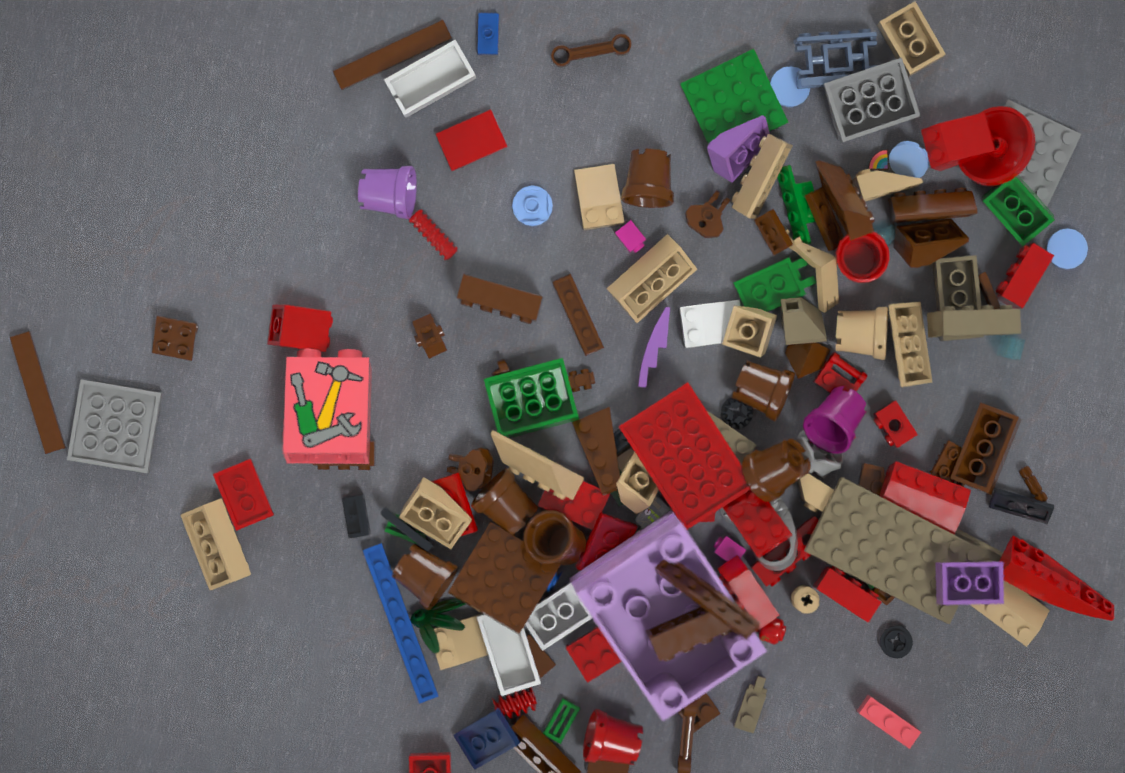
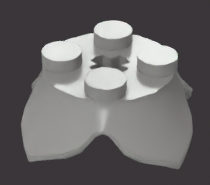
(820, 460)

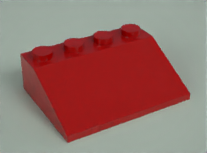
(925, 495)

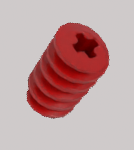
(516, 703)

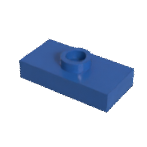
(488, 33)

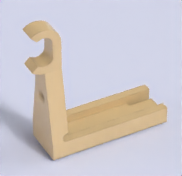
(825, 272)

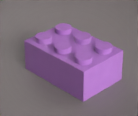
(969, 583)

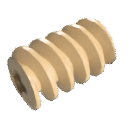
(803, 591)

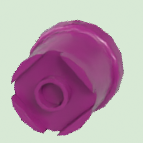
(835, 421)

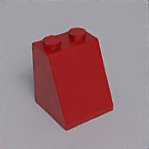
(299, 327)

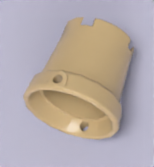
(863, 332)

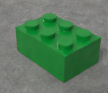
(1018, 209)

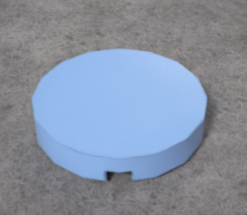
(785, 87)
(909, 159)
(532, 205)
(1068, 247)

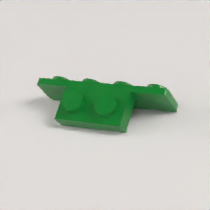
(796, 204)

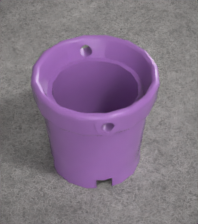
(389, 191)

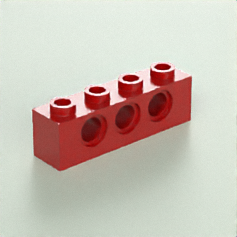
(771, 577)

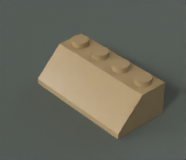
(761, 176)
(652, 278)
(215, 544)
(1019, 615)

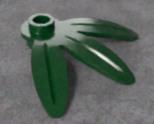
(425, 618)

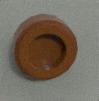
(503, 368)

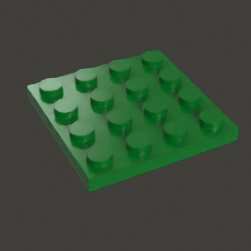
(733, 96)

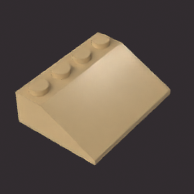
(910, 344)
(537, 467)

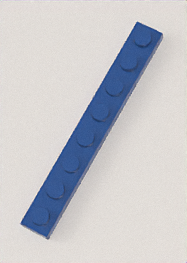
(400, 623)

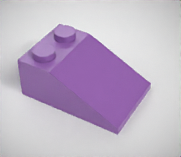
(736, 147)

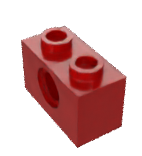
(905, 430)

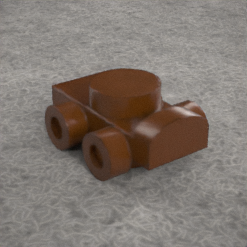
(584, 379)

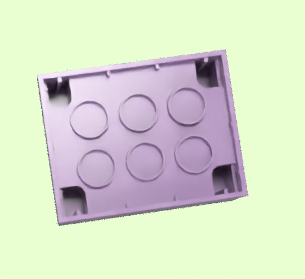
(631, 598)

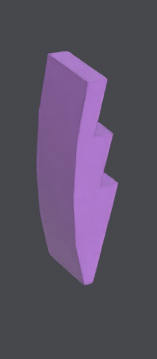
(657, 340)

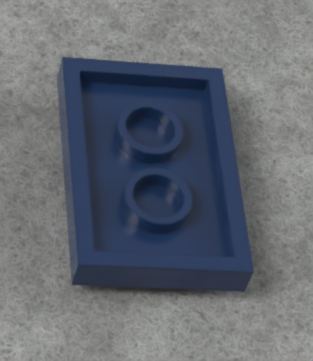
(486, 739)

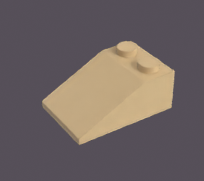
(879, 183)
(599, 197)
(435, 513)
(460, 646)

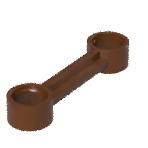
(591, 50)
(686, 742)

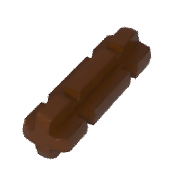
(1033, 484)

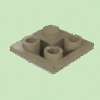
(801, 322)

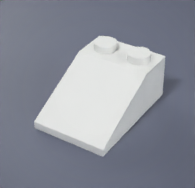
(705, 323)

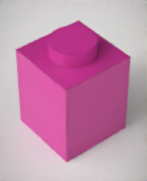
(631, 237)
(728, 548)

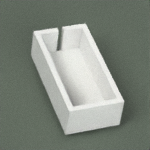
(430, 78)
(509, 656)

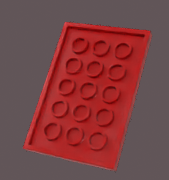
(686, 456)

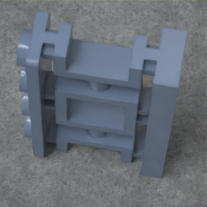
(834, 42)

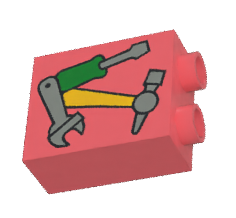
(327, 408)

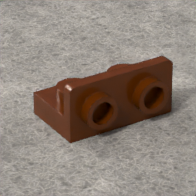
(773, 232)

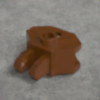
(708, 215)
(429, 336)
(473, 468)

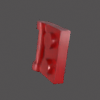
(829, 379)

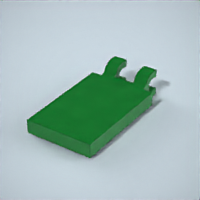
(770, 285)

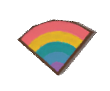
(879, 161)

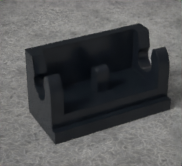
(356, 516)

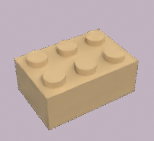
(911, 38)

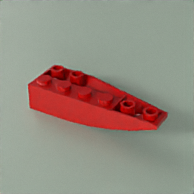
(1050, 581)

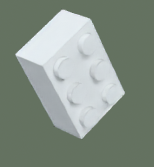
(557, 616)

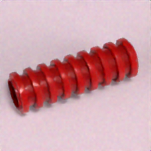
(433, 234)

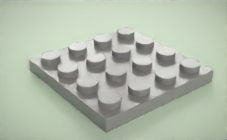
(1051, 153)
(114, 426)

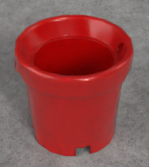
(863, 257)
(611, 739)

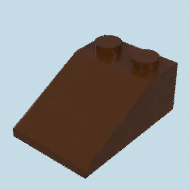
(928, 241)

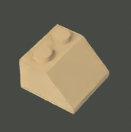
(749, 330)
(636, 486)
(814, 493)

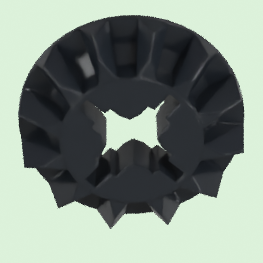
(739, 421)
(900, 650)

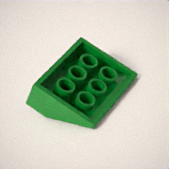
(531, 399)

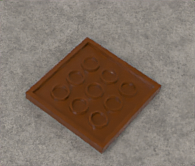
(503, 579)

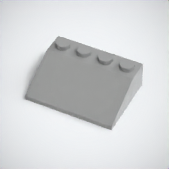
(871, 100)

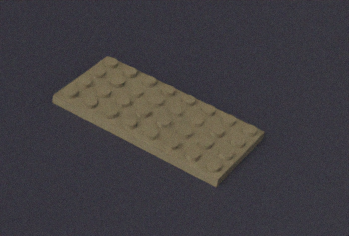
(887, 547)

